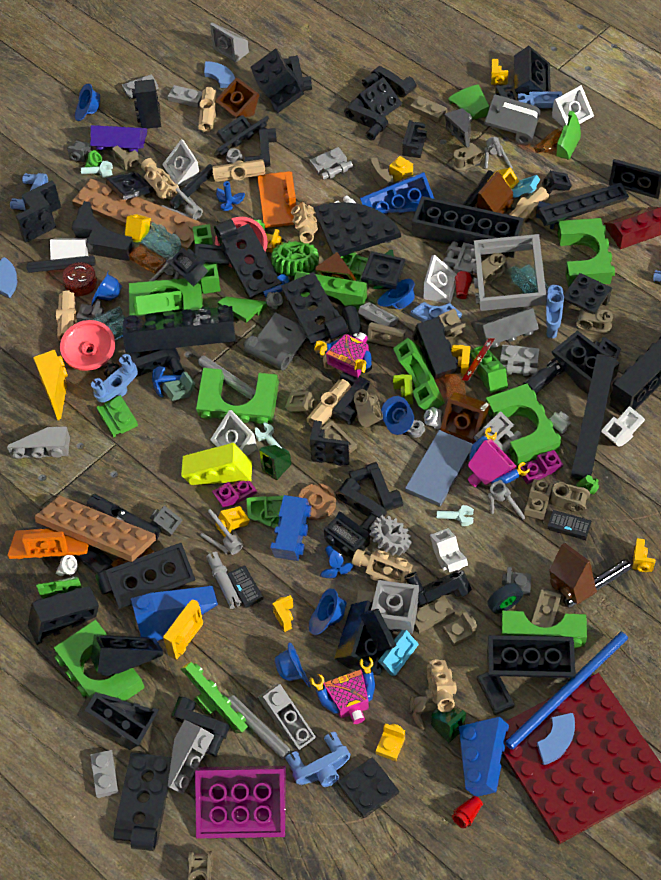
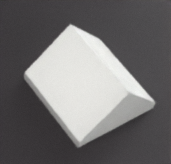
(575, 101)
(181, 164)
(68, 248)
(439, 281)
(234, 431)

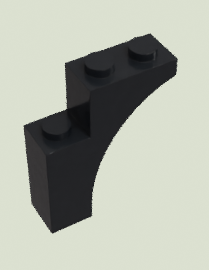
(99, 239)

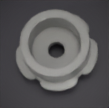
(233, 155)
(274, 300)
(416, 432)

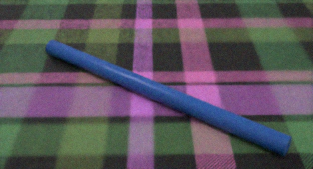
(566, 690)

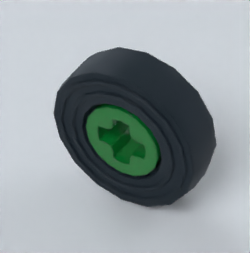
(505, 598)

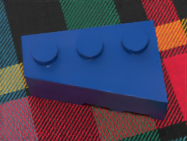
(291, 528)
(481, 754)

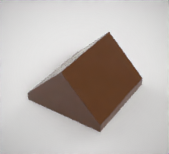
(238, 99)
(335, 267)

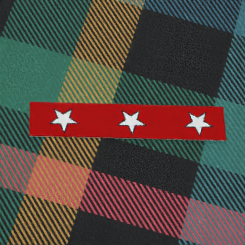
(472, 368)

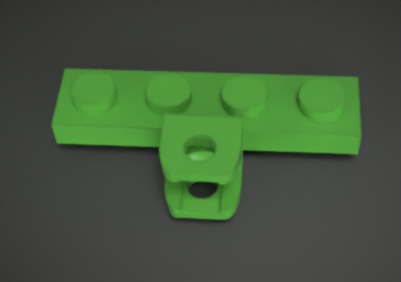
(212, 699)

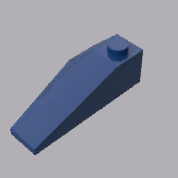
(400, 196)
(159, 610)

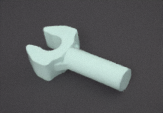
(104, 169)
(267, 435)
(459, 515)

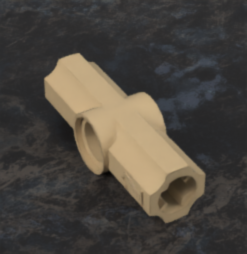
(207, 109)
(249, 168)
(527, 207)
(65, 313)
(328, 402)

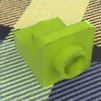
(404, 383)

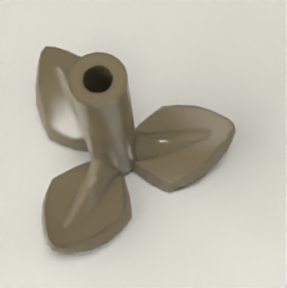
(418, 706)

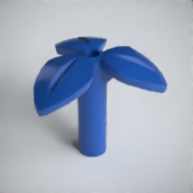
(226, 196)
(284, 279)
(158, 378)
(336, 562)

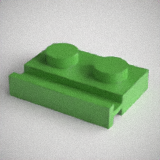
(117, 416)

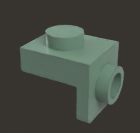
(180, 388)

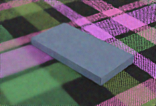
(439, 468)

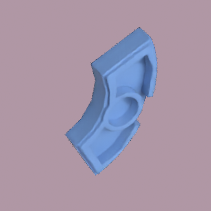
(220, 73)
(8, 278)
(427, 312)
(558, 740)

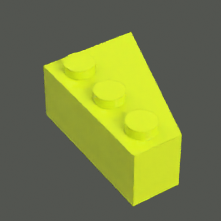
(216, 466)

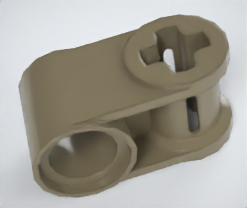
(467, 157)
(492, 268)
(594, 322)
(367, 408)
(570, 497)
(200, 866)

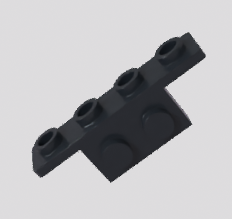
(236, 131)

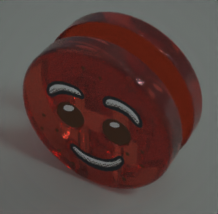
(79, 278)

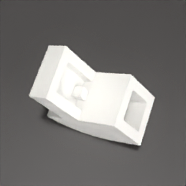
(621, 429)
(447, 550)

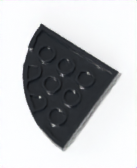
(354, 227)

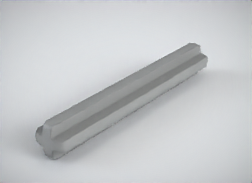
(229, 378)
(260, 728)

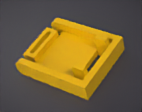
(183, 630)

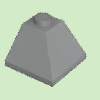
(228, 43)
(397, 604)

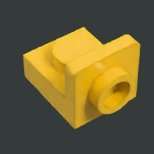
(498, 76)
(273, 240)
(462, 353)
(232, 519)
(640, 559)
(282, 612)
(391, 741)

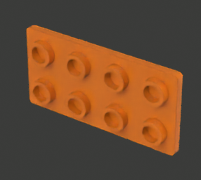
(277, 198)
(44, 544)

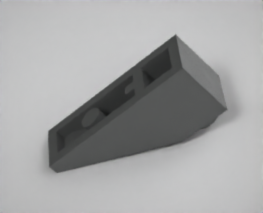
(459, 125)

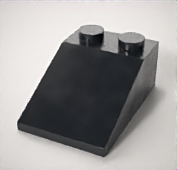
(578, 359)
(121, 653)

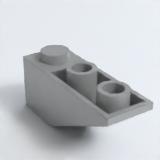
(44, 443)
(286, 716)
(187, 754)

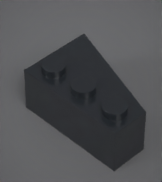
(147, 104)
(435, 348)
(60, 611)
(117, 718)

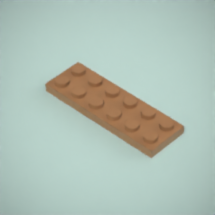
(95, 528)

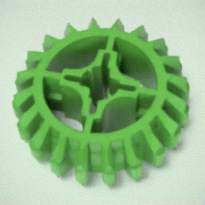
(294, 257)

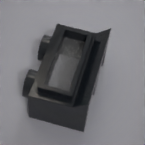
(188, 266)
(346, 535)

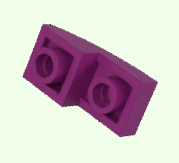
(541, 467)
(235, 493)

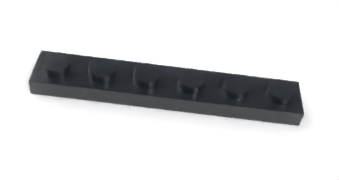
(582, 204)

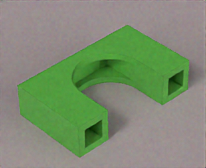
(591, 234)
(191, 296)
(523, 402)
(258, 409)
(74, 654)

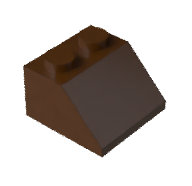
(495, 195)
(464, 416)
(572, 575)

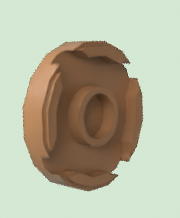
(321, 499)

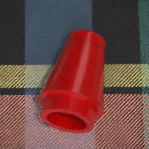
(462, 282)
(466, 813)

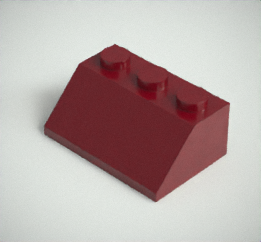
(635, 227)

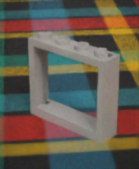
(509, 244)

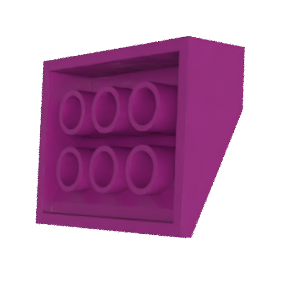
(240, 801)

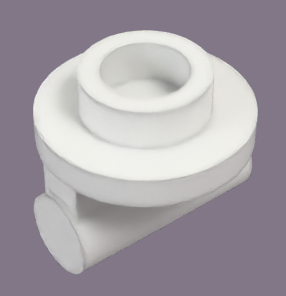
(433, 417)
(560, 421)
(68, 565)

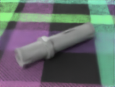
(220, 573)

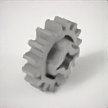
(390, 535)

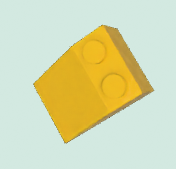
(53, 379)

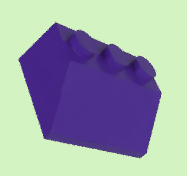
(111, 136)

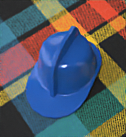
(88, 102)
(107, 290)
(400, 297)
(397, 415)
(328, 612)
(289, 665)

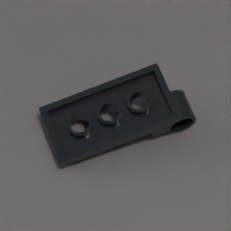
(228, 237)
(334, 323)
(114, 578)
(143, 835)

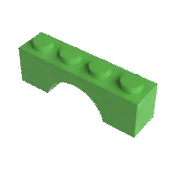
(210, 280)
(347, 291)
(413, 361)
(572, 625)

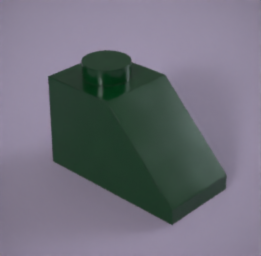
(274, 460)
(448, 723)

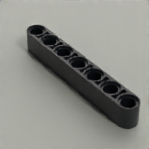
(593, 416)

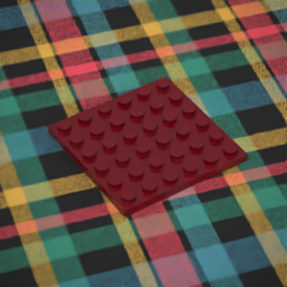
(598, 773)

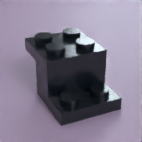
(277, 80)
(38, 214)

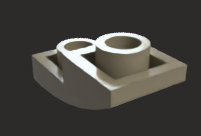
(380, 175)
(538, 499)

